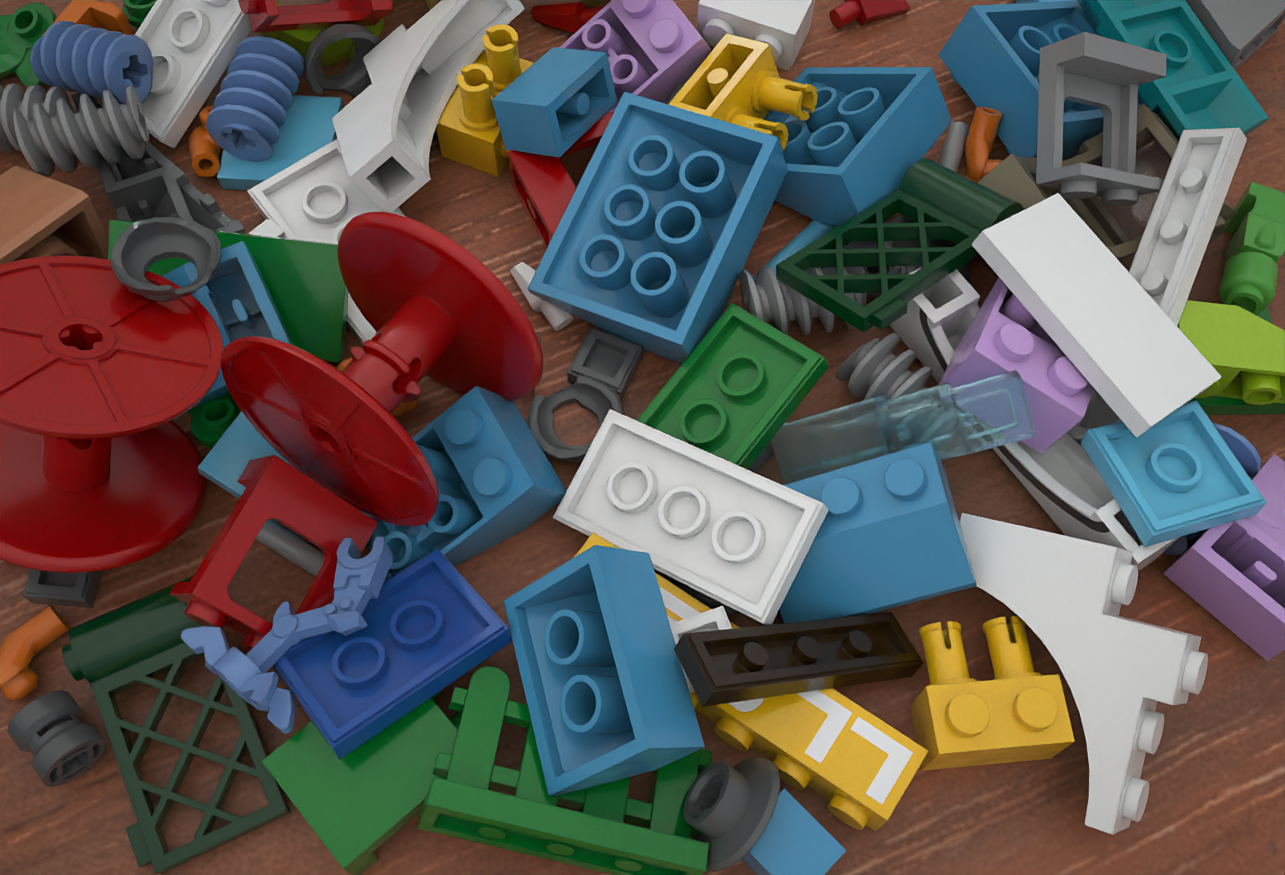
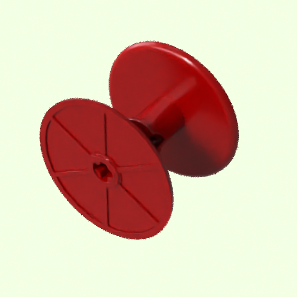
(432, 317)
(88, 413)

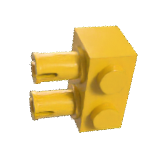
(741, 87)
(469, 122)
(993, 720)

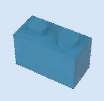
(555, 101)

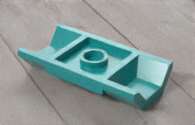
(1199, 81)

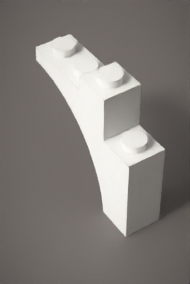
(412, 74)
(1113, 664)

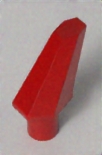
(866, 11)
(565, 17)

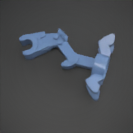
(354, 585)

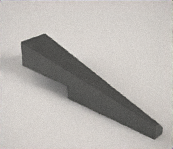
(157, 189)

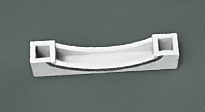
(1059, 478)

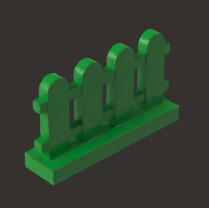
(532, 821)

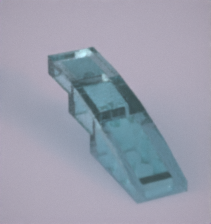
(950, 418)

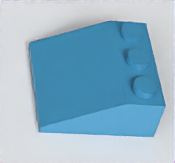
(997, 64)
(858, 138)

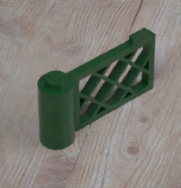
(943, 208)
(132, 649)

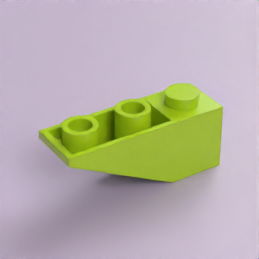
(1240, 348)

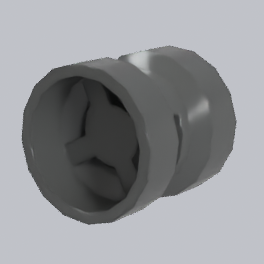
(56, 738)

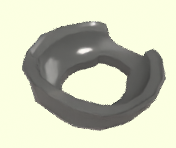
(355, 75)
(161, 239)
(590, 395)

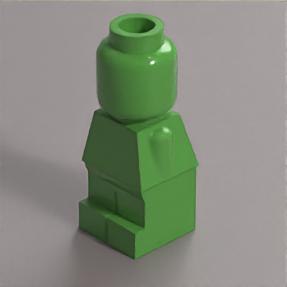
(1254, 249)

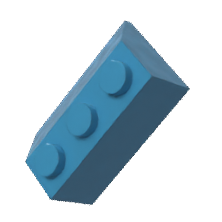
(883, 541)
(601, 671)

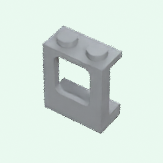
(1104, 76)

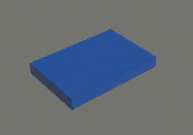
(416, 642)

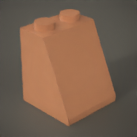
(46, 219)

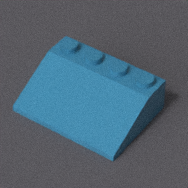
(661, 225)

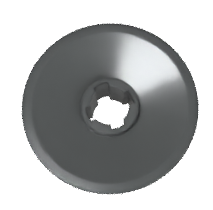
(732, 807)

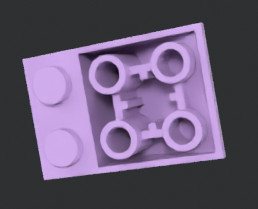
(646, 45)
(1010, 339)
(1241, 568)

